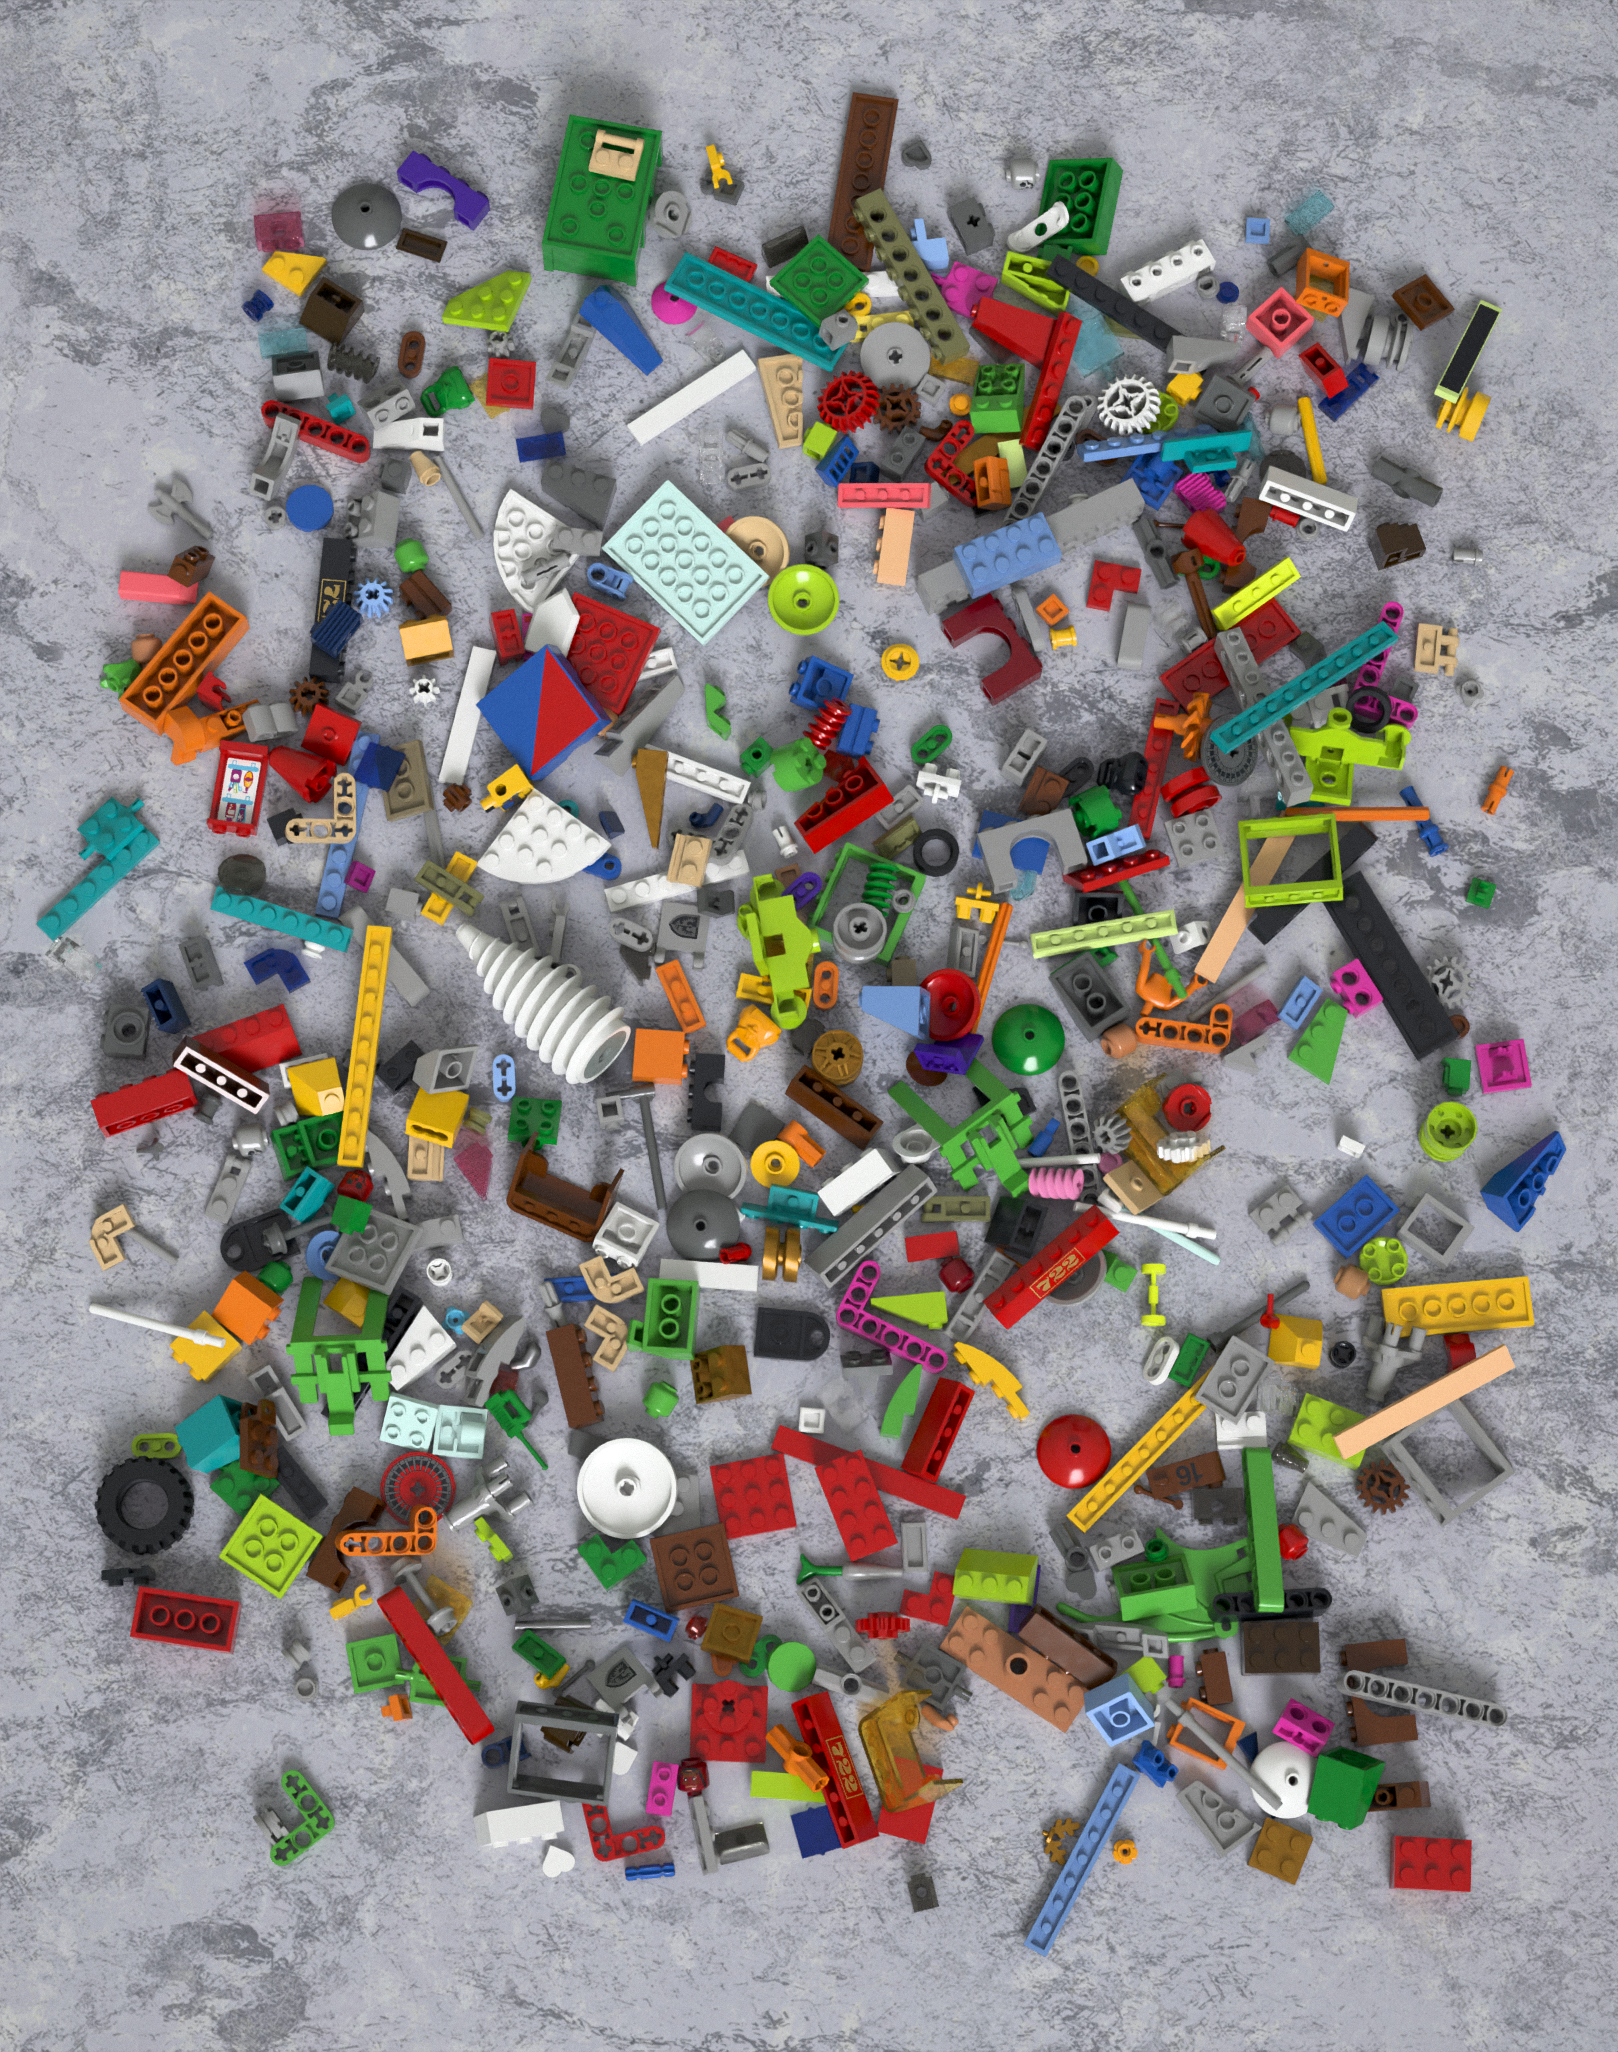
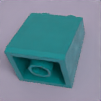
(212, 1434)

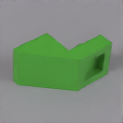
(715, 703)

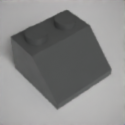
(297, 377)

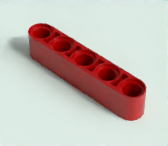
(324, 439)

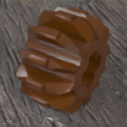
(299, 694)

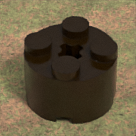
(565, 1738)

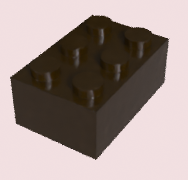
(1280, 1648)

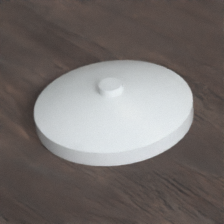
(627, 1488)

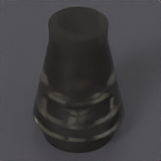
(1288, 1457)

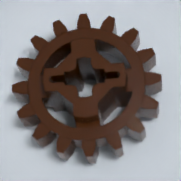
(897, 419)
(1386, 1497)

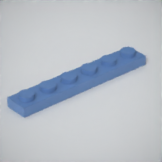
(1136, 443)

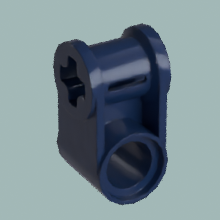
(504, 1750)

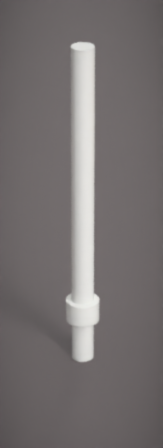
(1189, 1230)
(198, 1336)

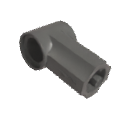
(1288, 257)
(1069, 1545)

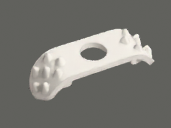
(1026, 238)

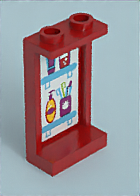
(239, 788)

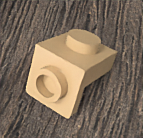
(482, 1322)

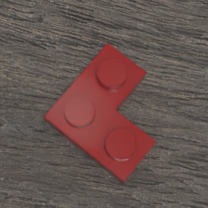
(1111, 577)
(932, 1607)

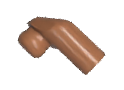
(938, 1720)

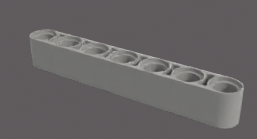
(1048, 460)
(1078, 1142)
(1433, 1697)

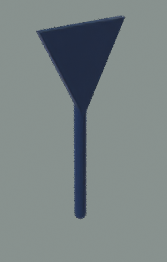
(1250, 1748)

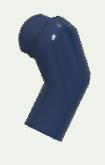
(706, 819)

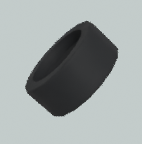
(1382, 697)
(931, 834)

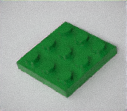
(819, 281)

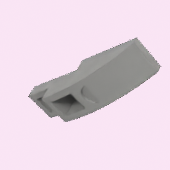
(385, 1166)
(494, 1349)
(835, 1625)

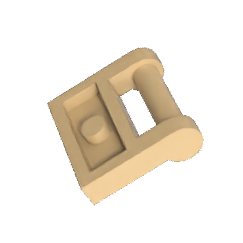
(615, 162)

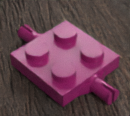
(964, 287)

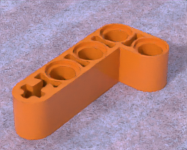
(1181, 1030)
(387, 1536)

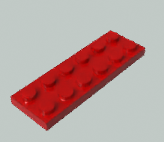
(1266, 633)

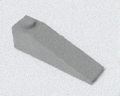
(439, 1233)

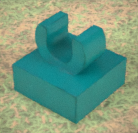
(340, 408)

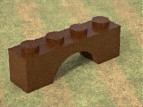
(1252, 520)
(358, 1511)

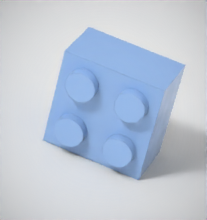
(1119, 1709)

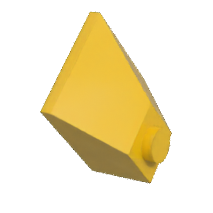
(317, 1087)
(349, 1301)
(1296, 1342)

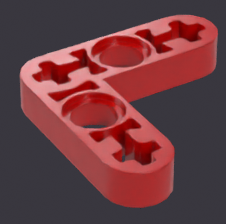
(945, 461)
(616, 1840)

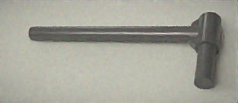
(644, 1094)

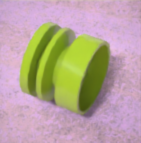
(1456, 1122)

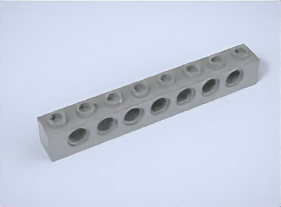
(1274, 740)

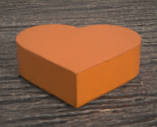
(722, 1666)

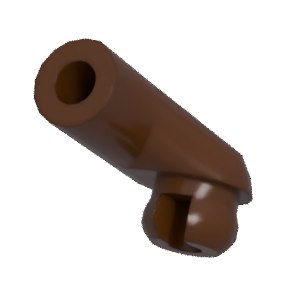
(938, 433)

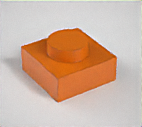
(1052, 610)

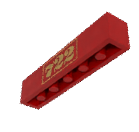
(1051, 1267)
(830, 1751)

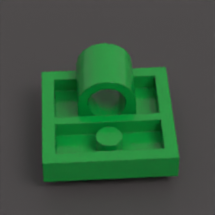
(535, 1115)

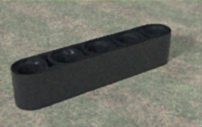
(1236, 1613)

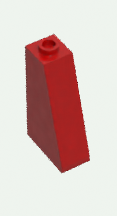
(1014, 328)

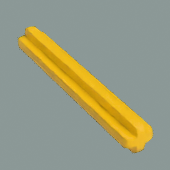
(1312, 440)

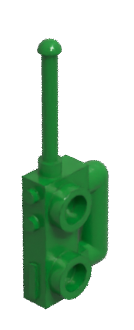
(510, 1422)

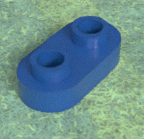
(598, 868)

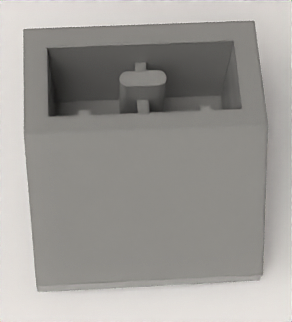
(372, 520)

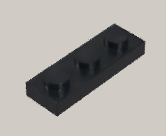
(299, 1485)

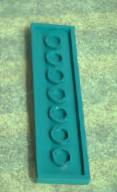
(751, 310)

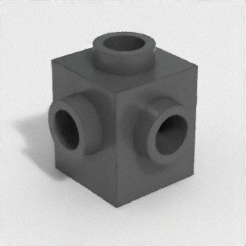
(821, 549)
(517, 1596)

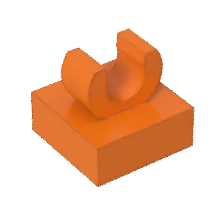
(398, 1708)

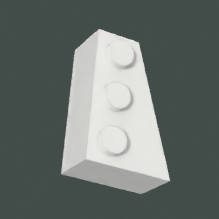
(858, 1180)
(419, 1351)
(519, 1824)

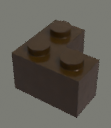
(1396, 544)

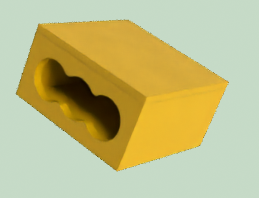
(437, 1116)
(208, 1359)

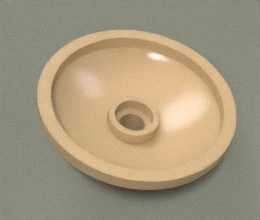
(760, 531)

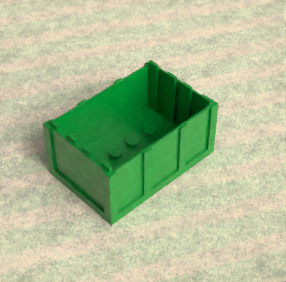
(595, 218)

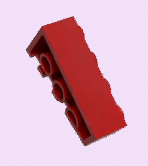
(844, 807)

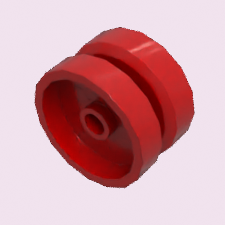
(1190, 793)

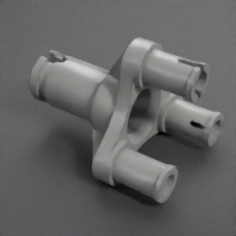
(1388, 1356)
(486, 1498)

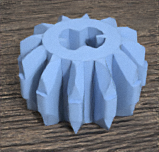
(373, 589)

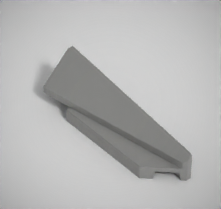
(638, 724)

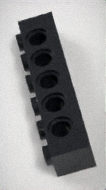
(398, 1318)

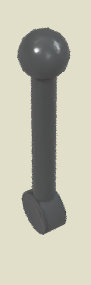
(590, 1664)

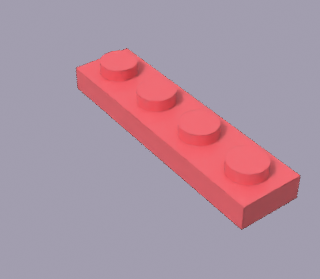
(884, 495)

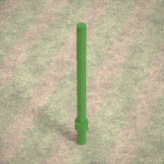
(1171, 974)

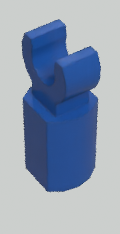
(1043, 1139)

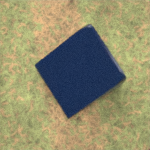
(864, 472)
(611, 824)

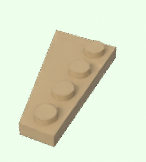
(782, 388)

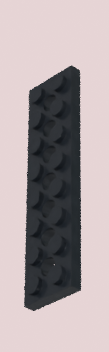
(1406, 968)

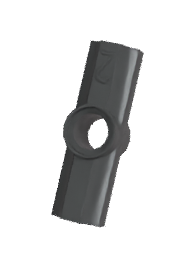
(1150, 540)

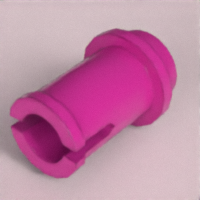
(1175, 1671)

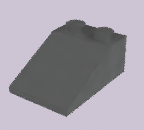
(1089, 996)

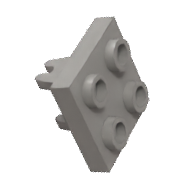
(1194, 838)

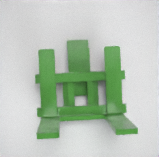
(997, 1153)
(339, 1383)

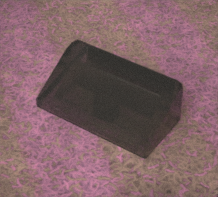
(784, 247)
(995, 350)
(742, 1843)

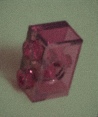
(268, 224)

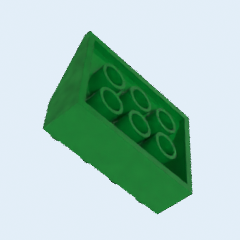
(1090, 194)

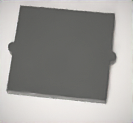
(755, 1128)

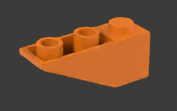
(224, 725)

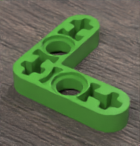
(309, 1825)

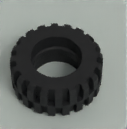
(121, 1481)

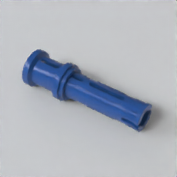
(1428, 830)

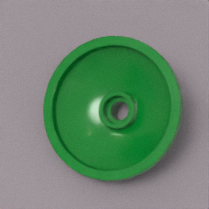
(1025, 1055)

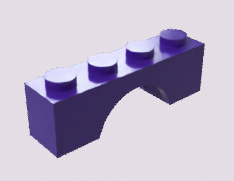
(421, 174)

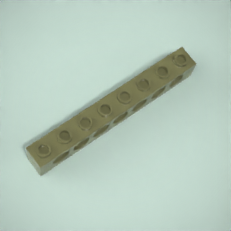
(877, 205)

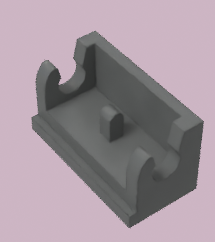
(200, 963)

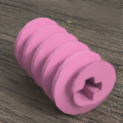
(1056, 1184)

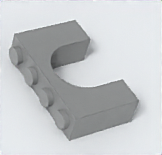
(1055, 828)

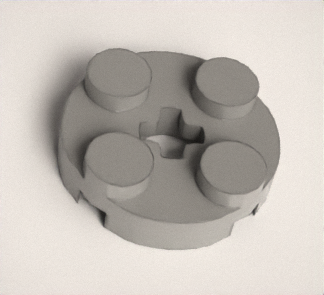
(659, 216)

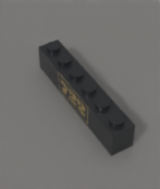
(334, 584)

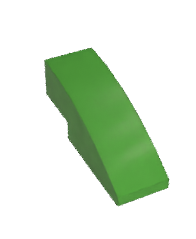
(902, 1404)

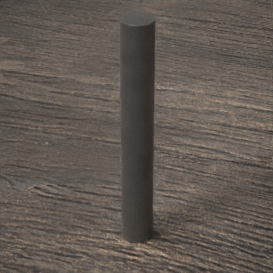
(538, 1625)

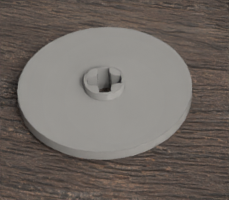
(905, 342)

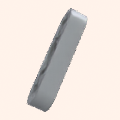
(1028, 619)

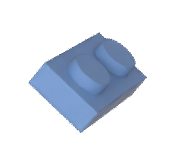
(1299, 1002)

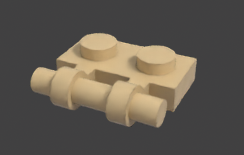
(1428, 647)

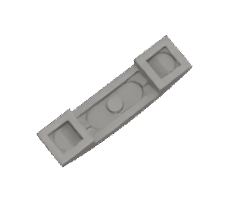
(572, 354)
(1125, 1636)

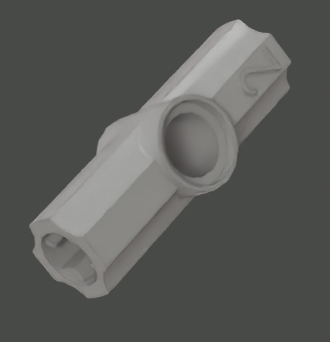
(834, 1679)

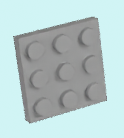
(377, 1255)

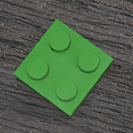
(374, 1663)

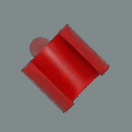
(1268, 1320)

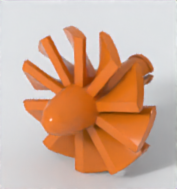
(1189, 726)

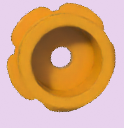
(1118, 1851)

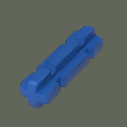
(649, 1871)

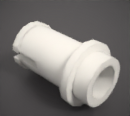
(785, 843)

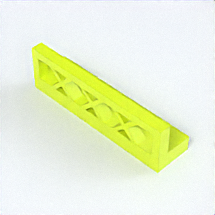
(1255, 594)

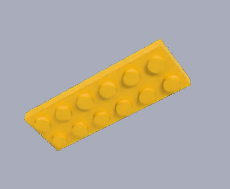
(1460, 1306)

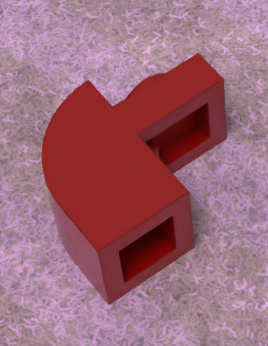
(1458, 1350)

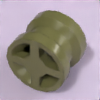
(477, 1121)

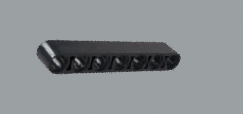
(1277, 917)

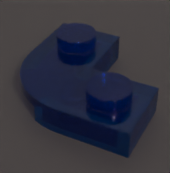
(278, 962)

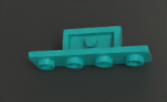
(1208, 451)
(791, 1206)

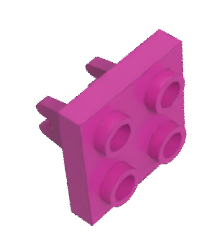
(1503, 1066)

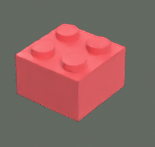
(1279, 322)

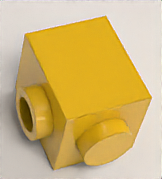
(1185, 388)

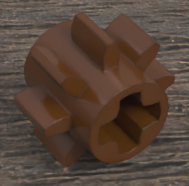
(457, 797)

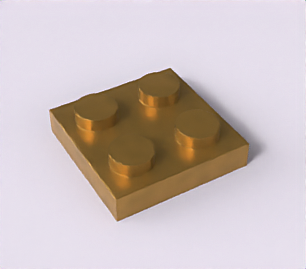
(731, 1633)
(1280, 1851)

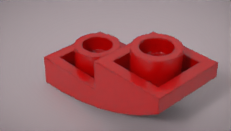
(932, 1246)

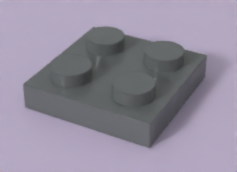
(1224, 404)

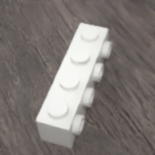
(1168, 273)
(1308, 498)

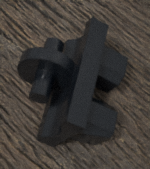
(681, 1666)

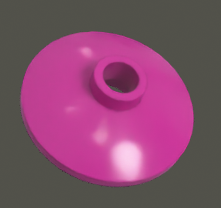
(668, 310)

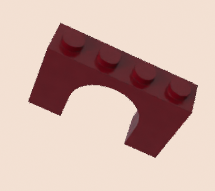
(988, 617)

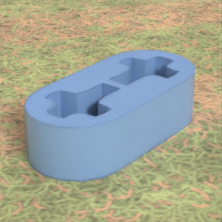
(498, 1078)

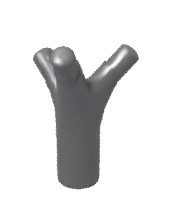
(154, 1149)

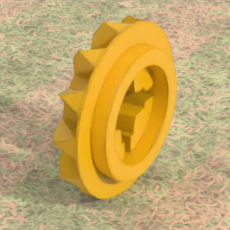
(892, 654)

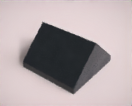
(1096, 906)

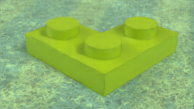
(497, 1548)

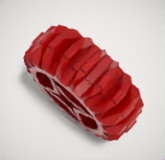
(856, 405)

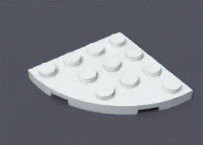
(520, 541)
(542, 844)

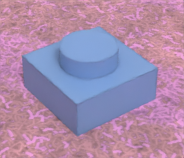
(1257, 230)

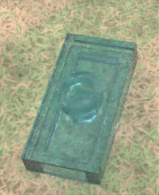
(283, 343)

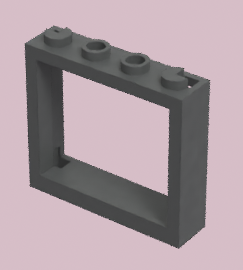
(569, 1719)

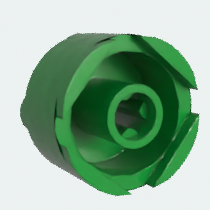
(1095, 812)

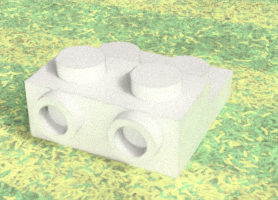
(625, 1236)

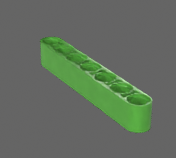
(1262, 1529)

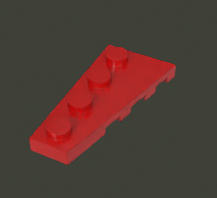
(1116, 870)

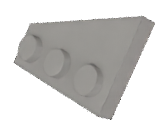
(687, 1506)

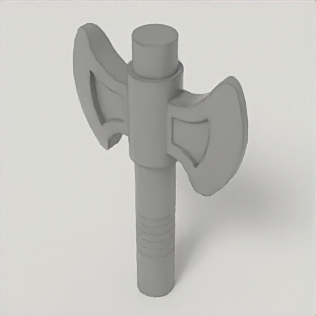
(173, 504)

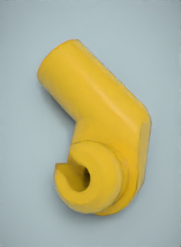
(544, 1683)

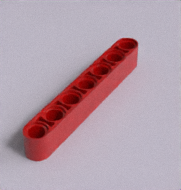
(435, 1665)

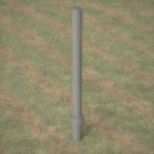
(1187, 1719)

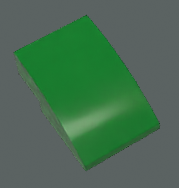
(308, 1143)

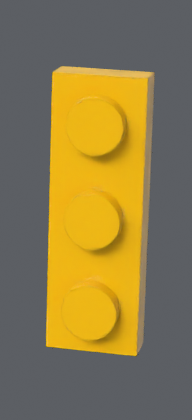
(437, 908)
(751, 989)

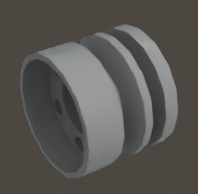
(1388, 343)

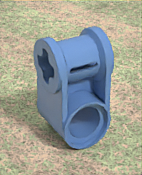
(610, 582)

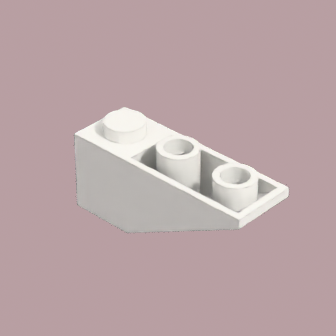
(412, 435)

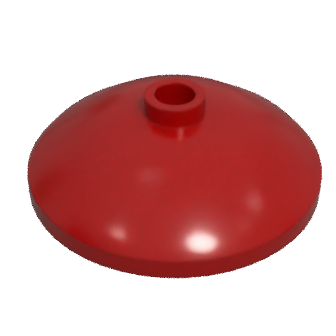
(946, 989)
(1068, 1468)

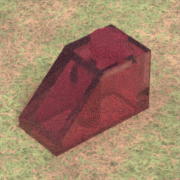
(1255, 1022)
(476, 1167)

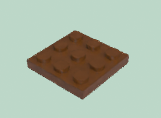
(694, 1567)

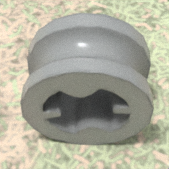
(282, 520)

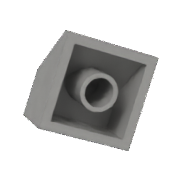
(446, 1068)

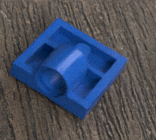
(1153, 478)

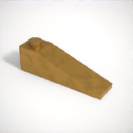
(651, 777)

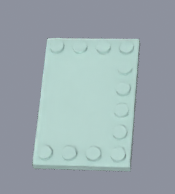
(685, 562)

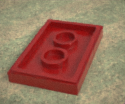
(911, 1823)

